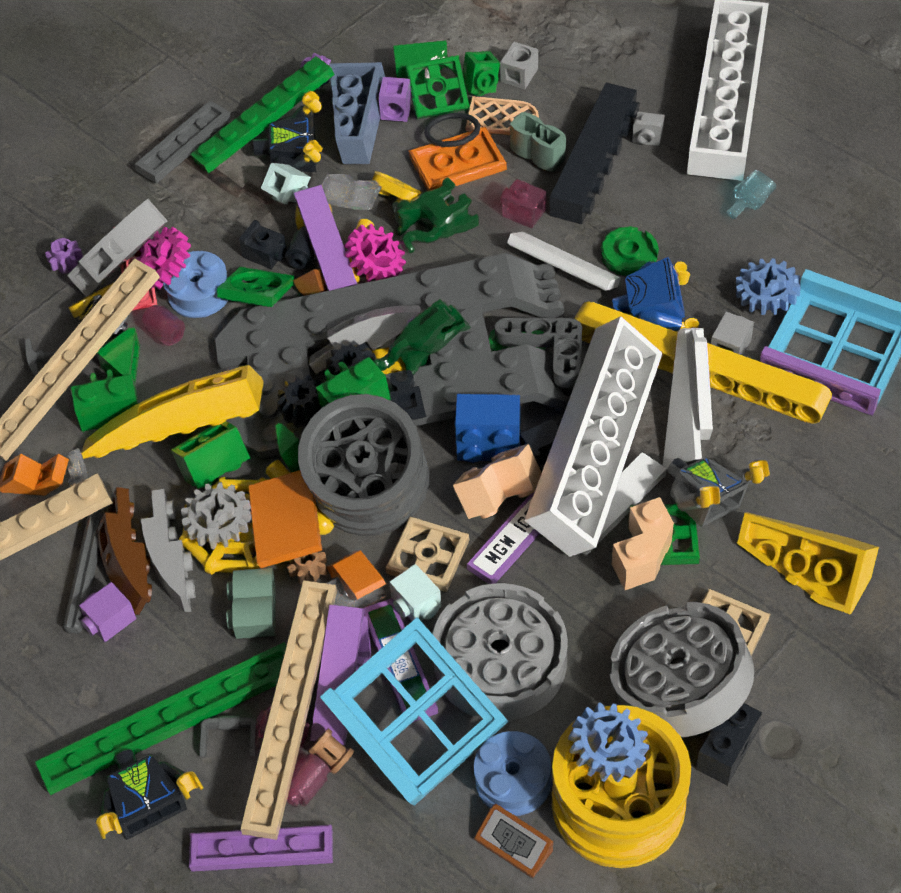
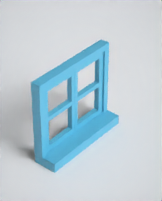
(853, 304)
(378, 743)

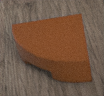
(311, 283)

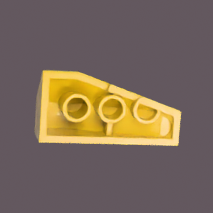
(819, 562)

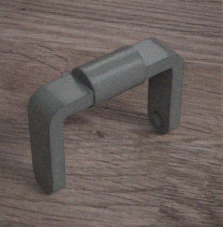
(228, 723)

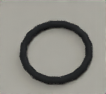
(452, 143)

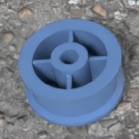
(196, 287)
(513, 772)

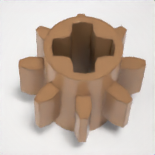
(308, 567)

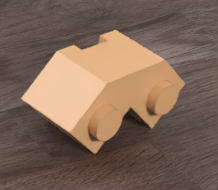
(507, 475)
(640, 557)

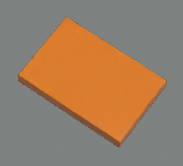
(459, 163)
(284, 519)

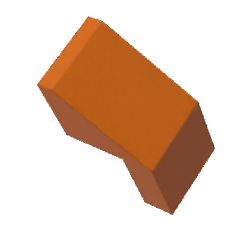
(29, 477)
(356, 575)

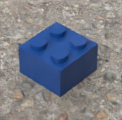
(486, 425)

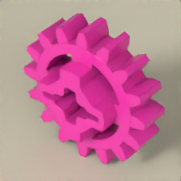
(374, 253)
(165, 254)

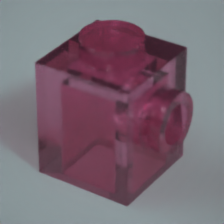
(523, 203)

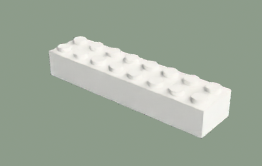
(728, 90)
(594, 438)

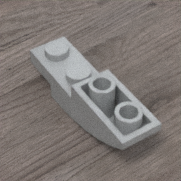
(117, 247)
(375, 327)
(167, 552)

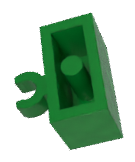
(359, 379)
(103, 399)
(210, 454)

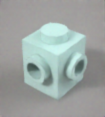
(283, 181)
(415, 594)

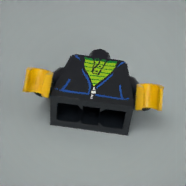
(294, 138)
(143, 794)

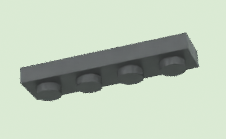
(182, 142)

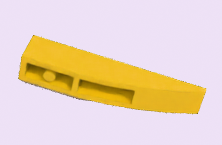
(180, 411)

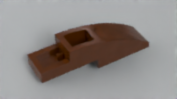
(121, 555)

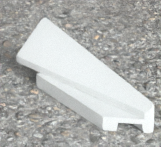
(689, 400)

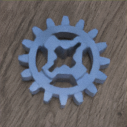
(768, 286)
(625, 750)

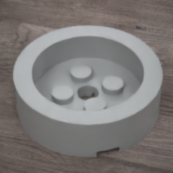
(523, 674)
(691, 694)

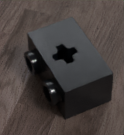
(728, 744)

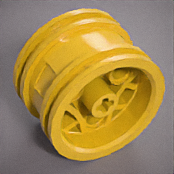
(599, 819)

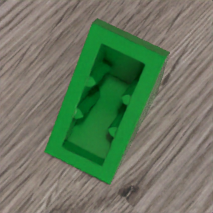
(121, 354)

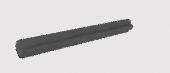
(84, 572)

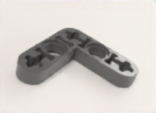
(509, 333)

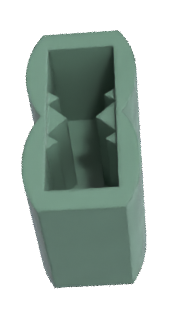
(537, 141)
(252, 604)

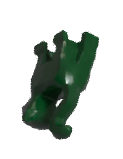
(436, 212)
(424, 336)

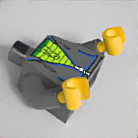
(710, 490)

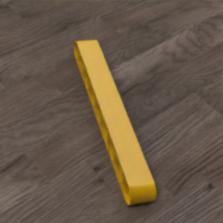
(727, 370)

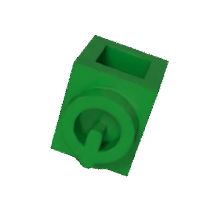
(480, 72)

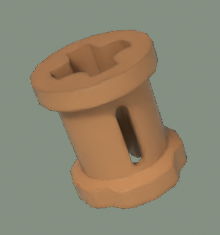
(331, 751)

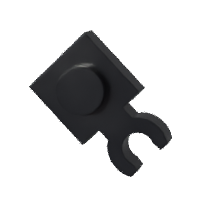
(408, 396)

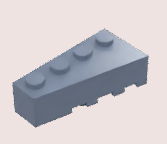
(356, 109)

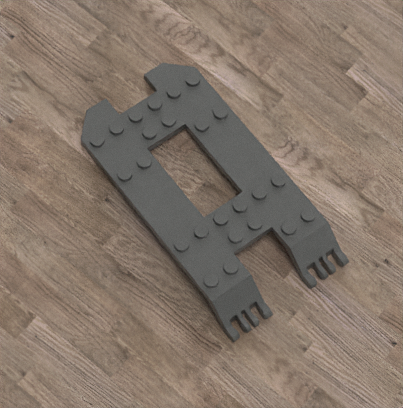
(279, 338)

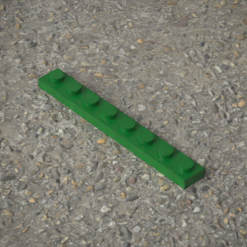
(162, 720)

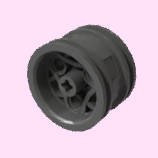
(350, 433)

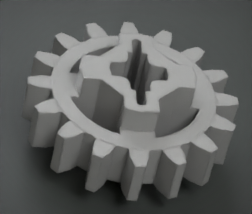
(216, 515)

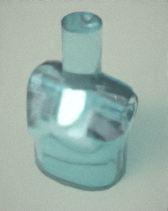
(751, 193)

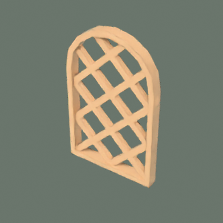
(497, 102)

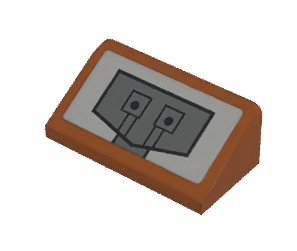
(514, 840)

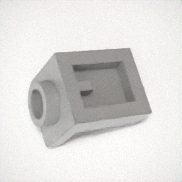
(648, 128)

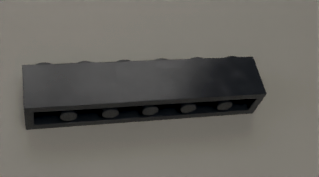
(594, 153)

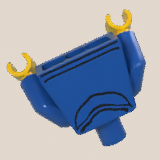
(656, 295)

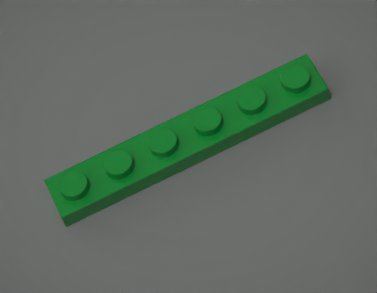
(261, 114)

